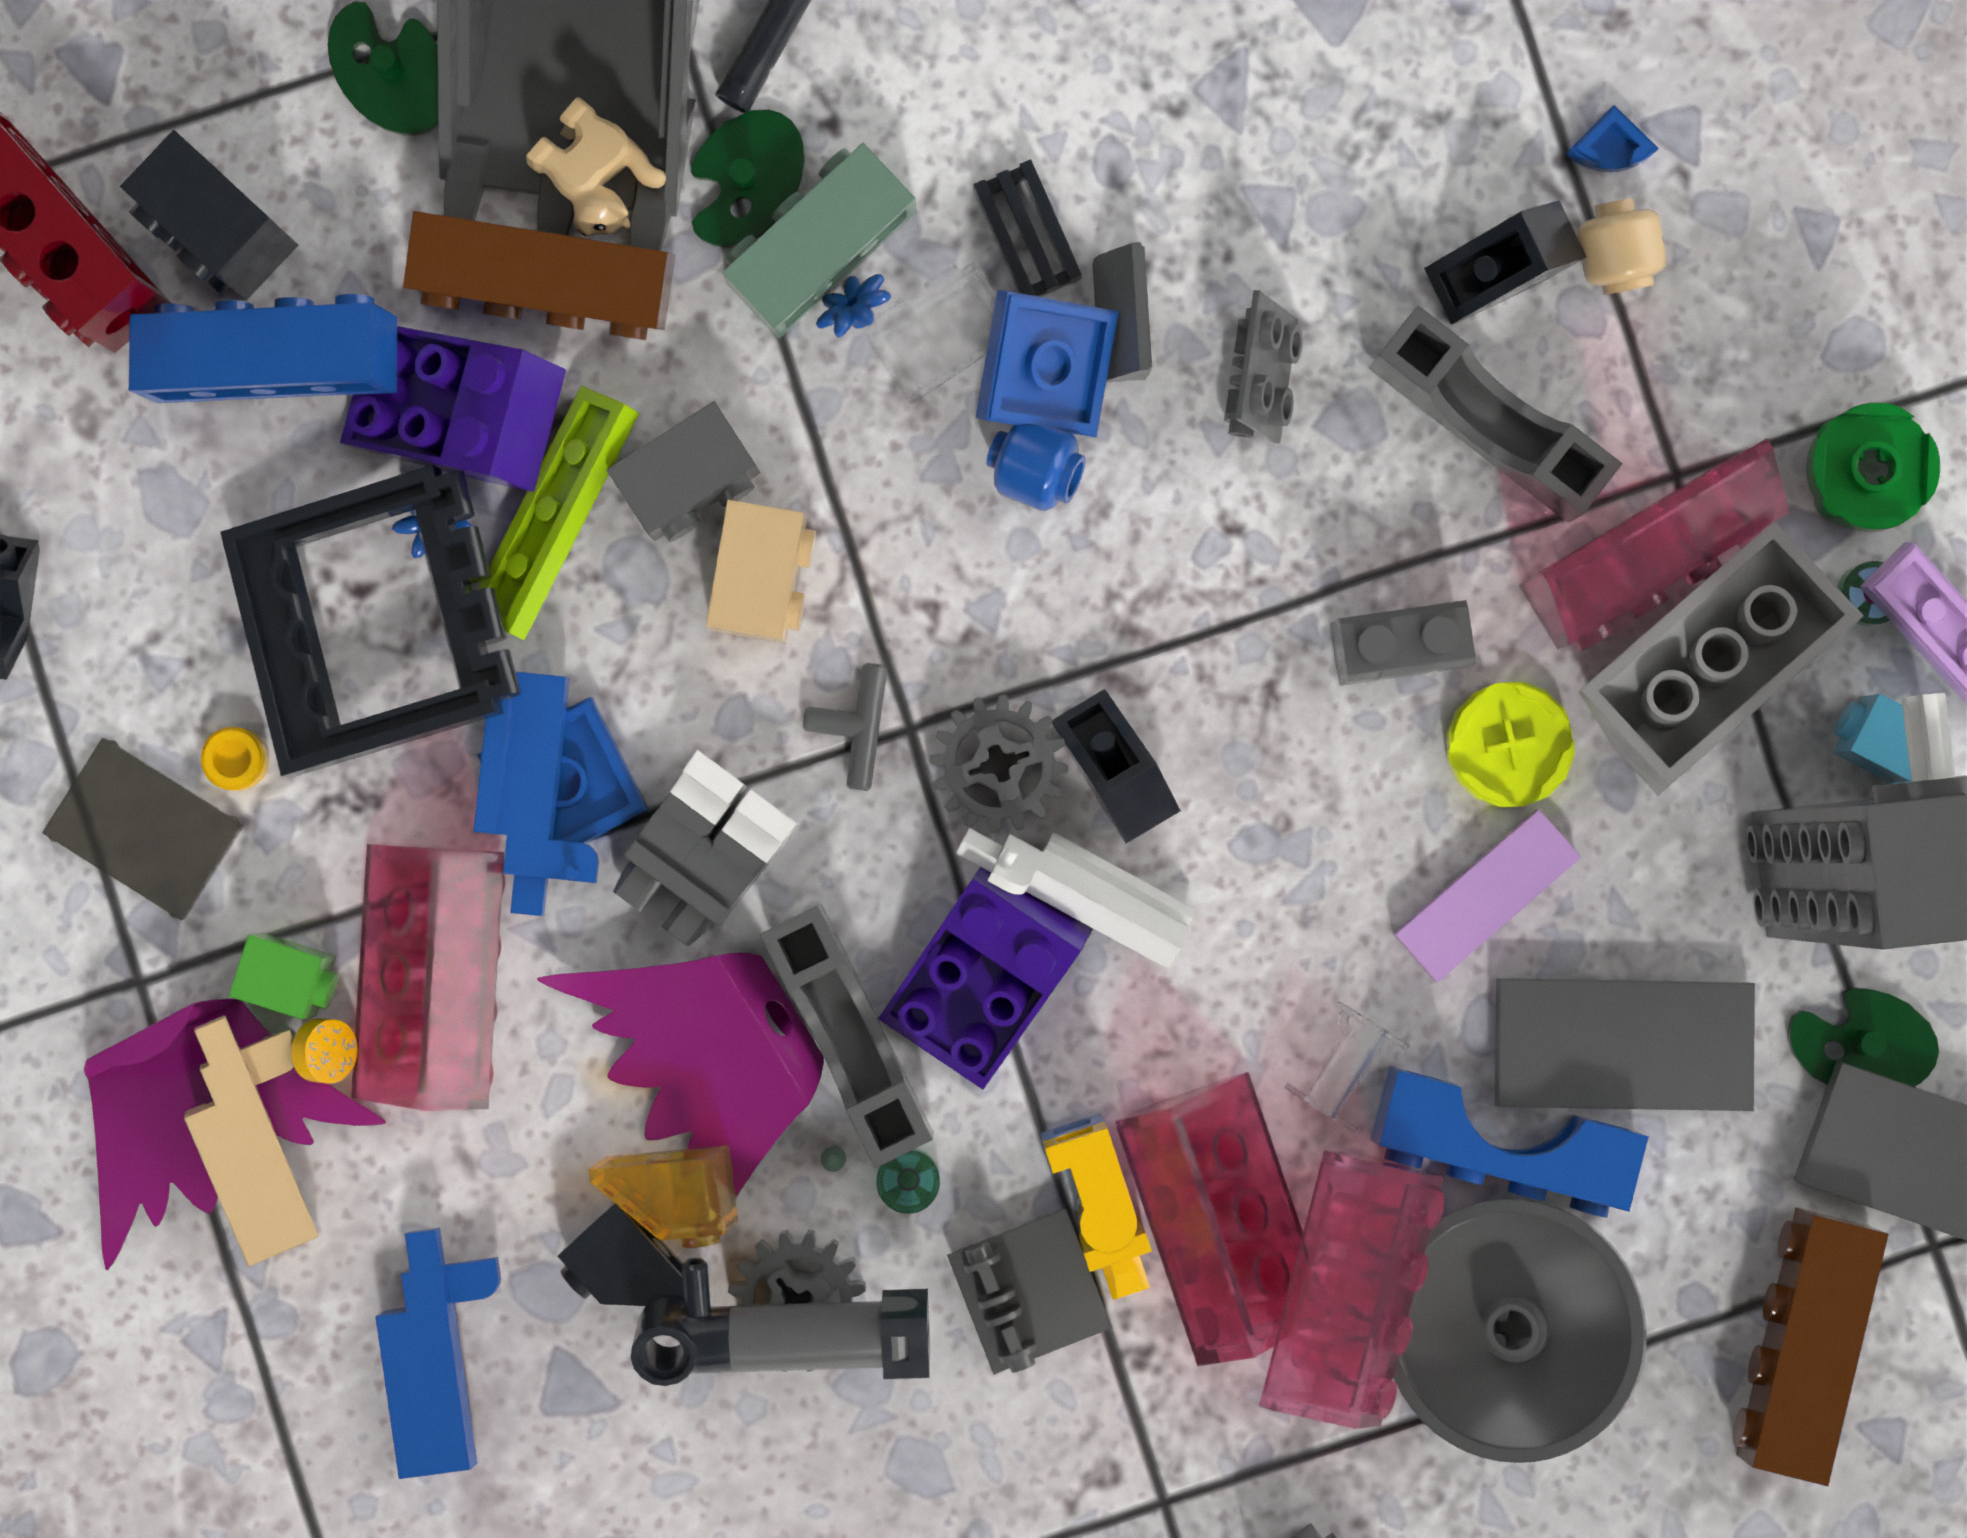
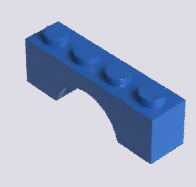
(1584, 1160)

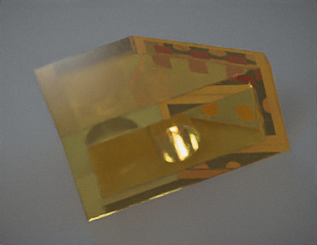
(673, 1192)

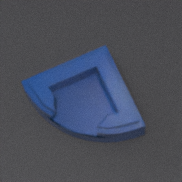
(1612, 144)

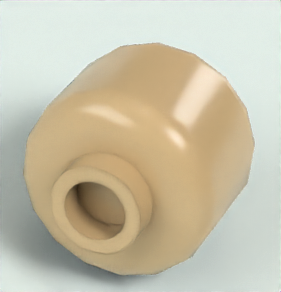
(1622, 247)

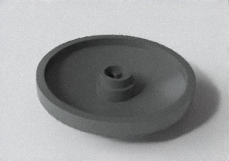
(1521, 1332)

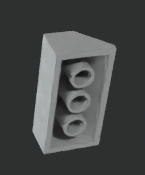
(1717, 657)

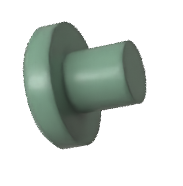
(833, 1159)

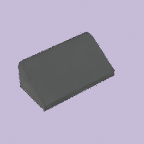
(1122, 287)

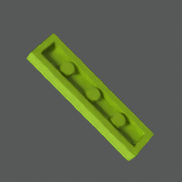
(558, 506)

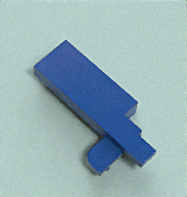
(521, 792)
(425, 1358)

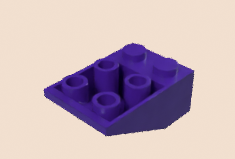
(461, 409)
(984, 977)

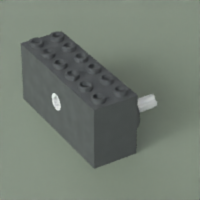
(1876, 866)

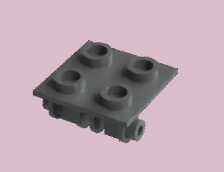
(1269, 346)
(1029, 1292)

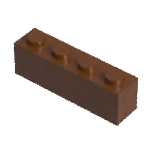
(539, 272)
(1809, 1346)

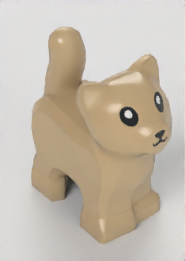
(590, 162)

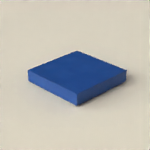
(1046, 363)
(594, 779)

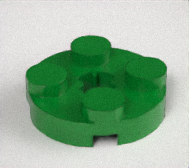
(1898, 442)

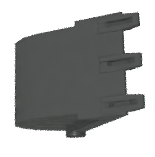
(520, 65)

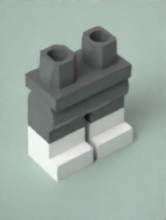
(683, 857)

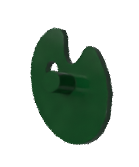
(400, 79)
(754, 160)
(1878, 1036)

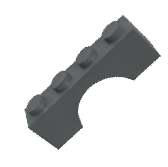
(1532, 449)
(848, 1035)

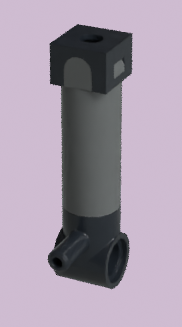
(780, 1336)

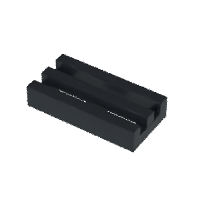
(1006, 182)

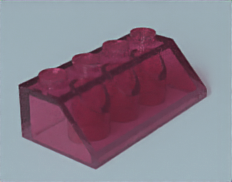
(1658, 547)
(428, 977)
(1216, 1214)
(1353, 1290)

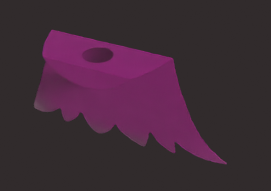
(708, 1049)
(140, 1107)

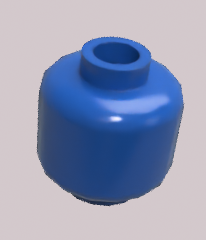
(1036, 465)

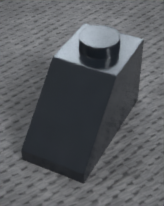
(1505, 261)
(1116, 766)
(621, 1262)

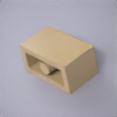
(759, 572)

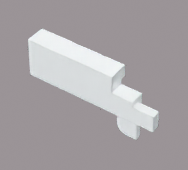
(1087, 891)

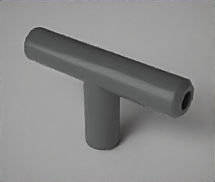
(860, 726)

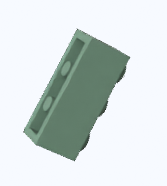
(818, 238)

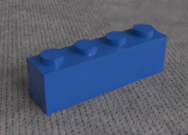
(263, 351)

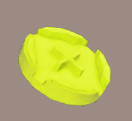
(1510, 744)

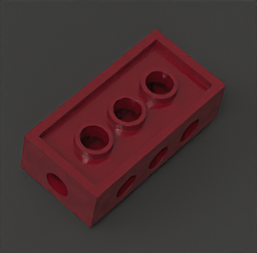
(66, 250)

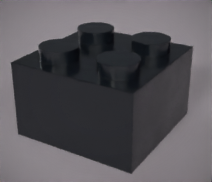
(196, 206)

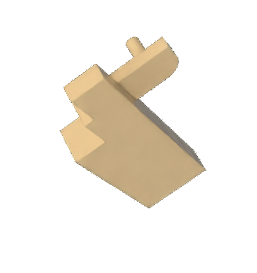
(243, 1146)

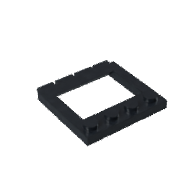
(286, 639)

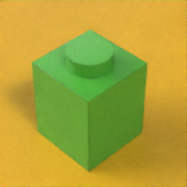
(284, 976)

